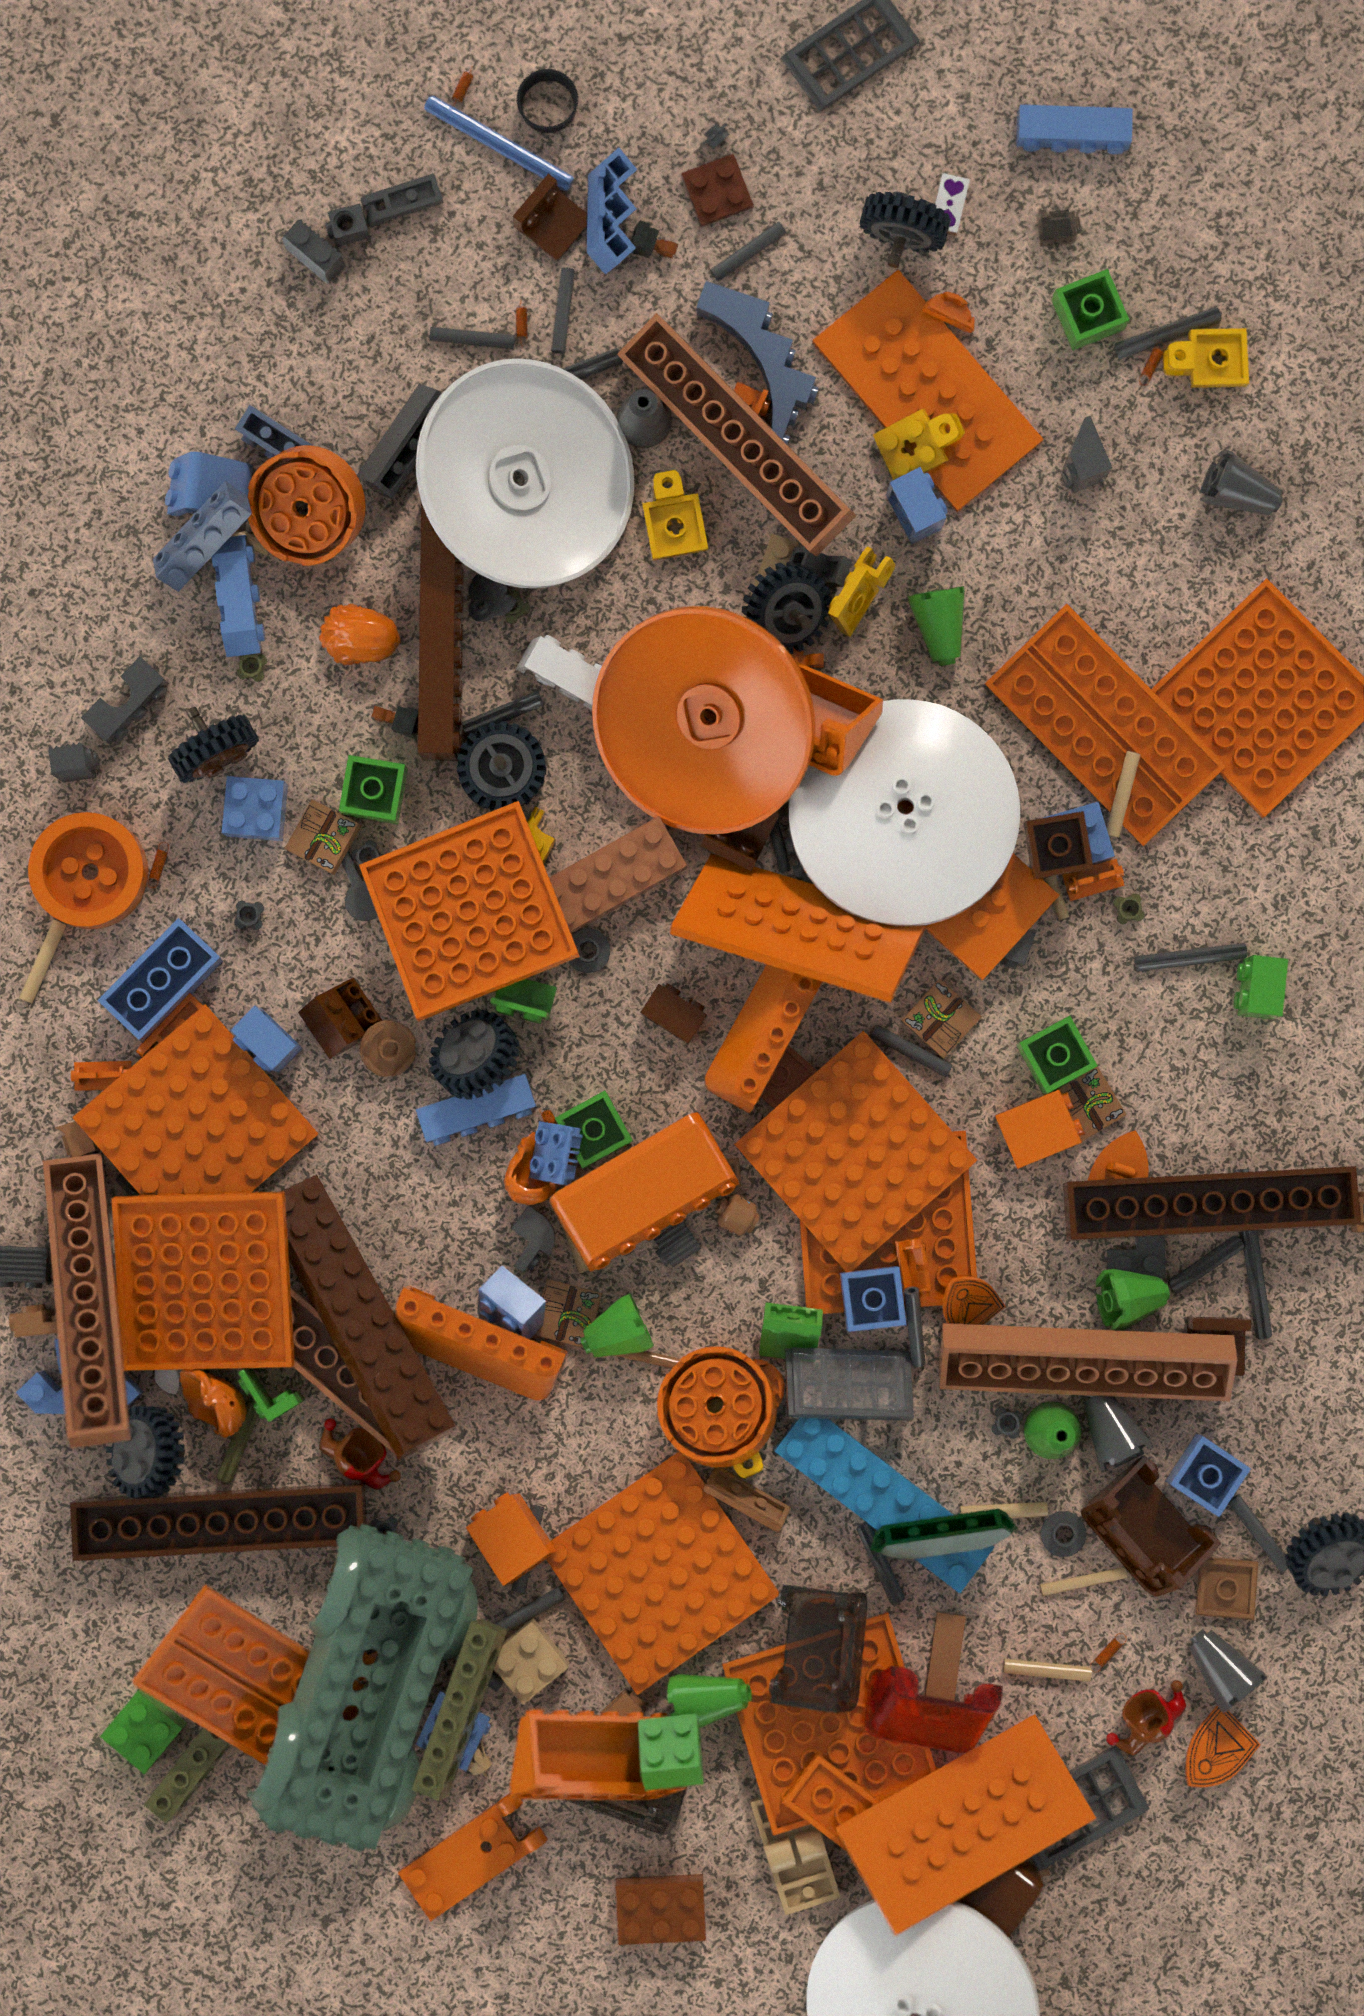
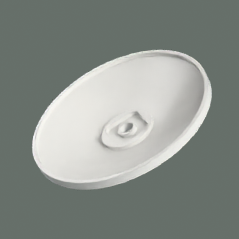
(564, 445)
(916, 863)
(936, 1968)

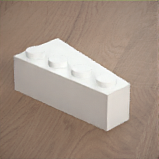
(560, 668)

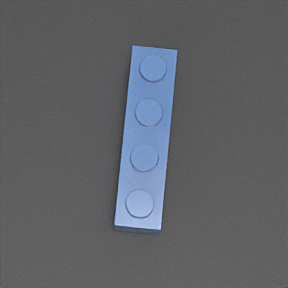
(1074, 128)
(465, 1115)

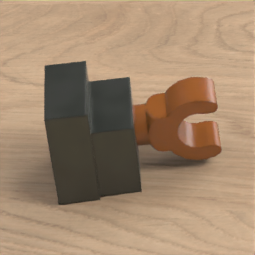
(646, 241)
(403, 721)

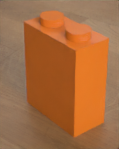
(1040, 1127)
(510, 1538)

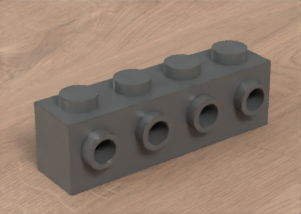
(397, 449)

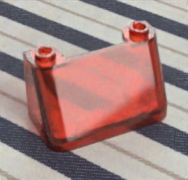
(903, 1716)

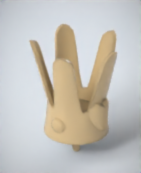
(479, 1762)

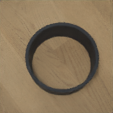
(541, 76)

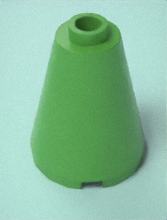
(940, 622)
(1043, 1425)
(707, 1696)

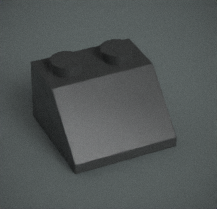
(1087, 459)

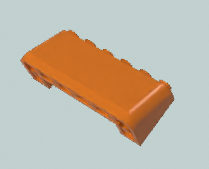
(841, 719)
(760, 1036)
(643, 1191)
(478, 1345)
(580, 1757)

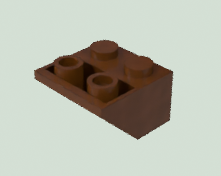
(339, 1017)

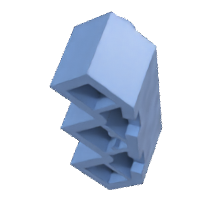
(607, 209)
(237, 597)
(47, 1397)

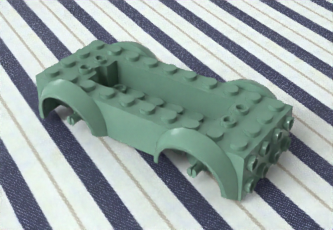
(359, 1774)

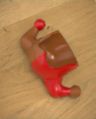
(357, 1455)
(1149, 1718)

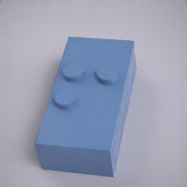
(160, 980)

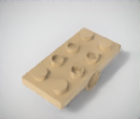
(797, 1863)

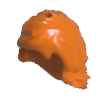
(358, 635)
(517, 1180)
(213, 1401)

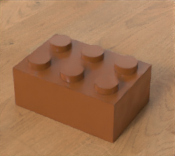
(660, 1909)

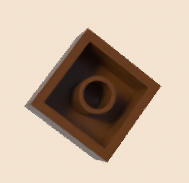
(1058, 845)

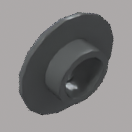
(602, 952)
(1049, 1529)

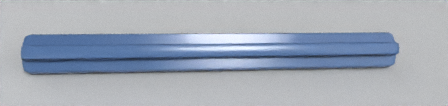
(497, 142)

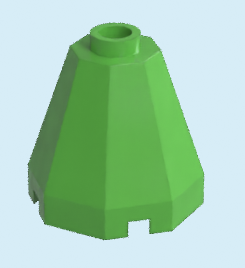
(1129, 1297)
(617, 1331)

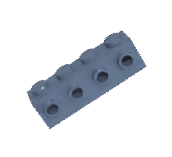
(266, 432)
(201, 536)

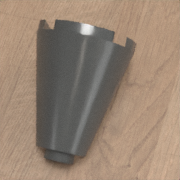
(644, 419)
(1239, 486)
(1113, 1432)
(1224, 1669)

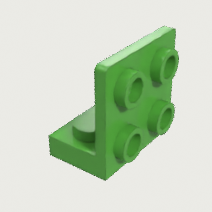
(527, 998)
(789, 1328)
(265, 1406)

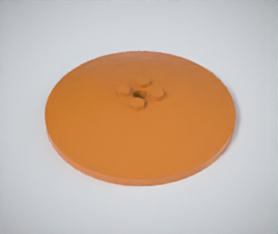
(655, 728)

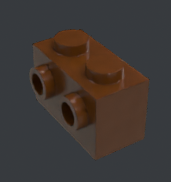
(674, 1013)

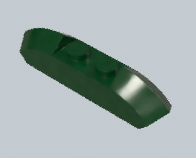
(943, 1534)

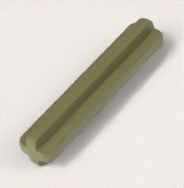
(238, 1445)

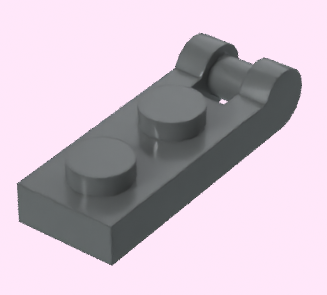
(402, 199)

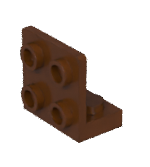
(550, 219)
(741, 846)
(1223, 1326)

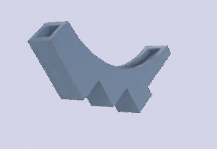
(745, 320)

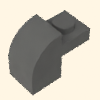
(829, 568)
(540, 1234)

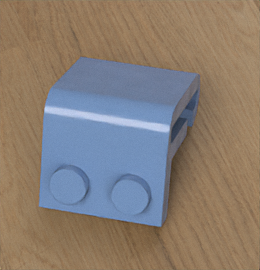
(198, 476)

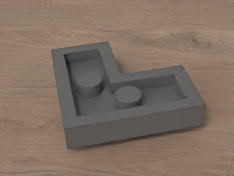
(1145, 1259)

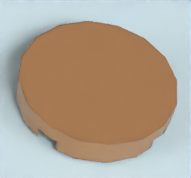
(388, 1048)

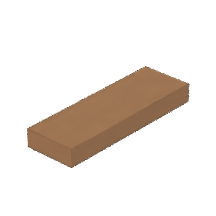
(747, 1498)
(945, 1655)

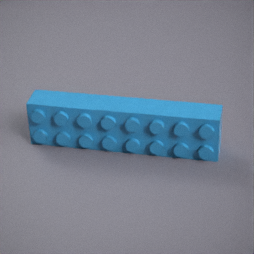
(870, 1488)

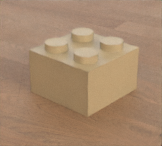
(529, 1661)

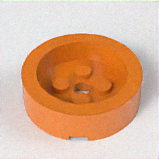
(333, 501)
(59, 863)
(738, 1427)

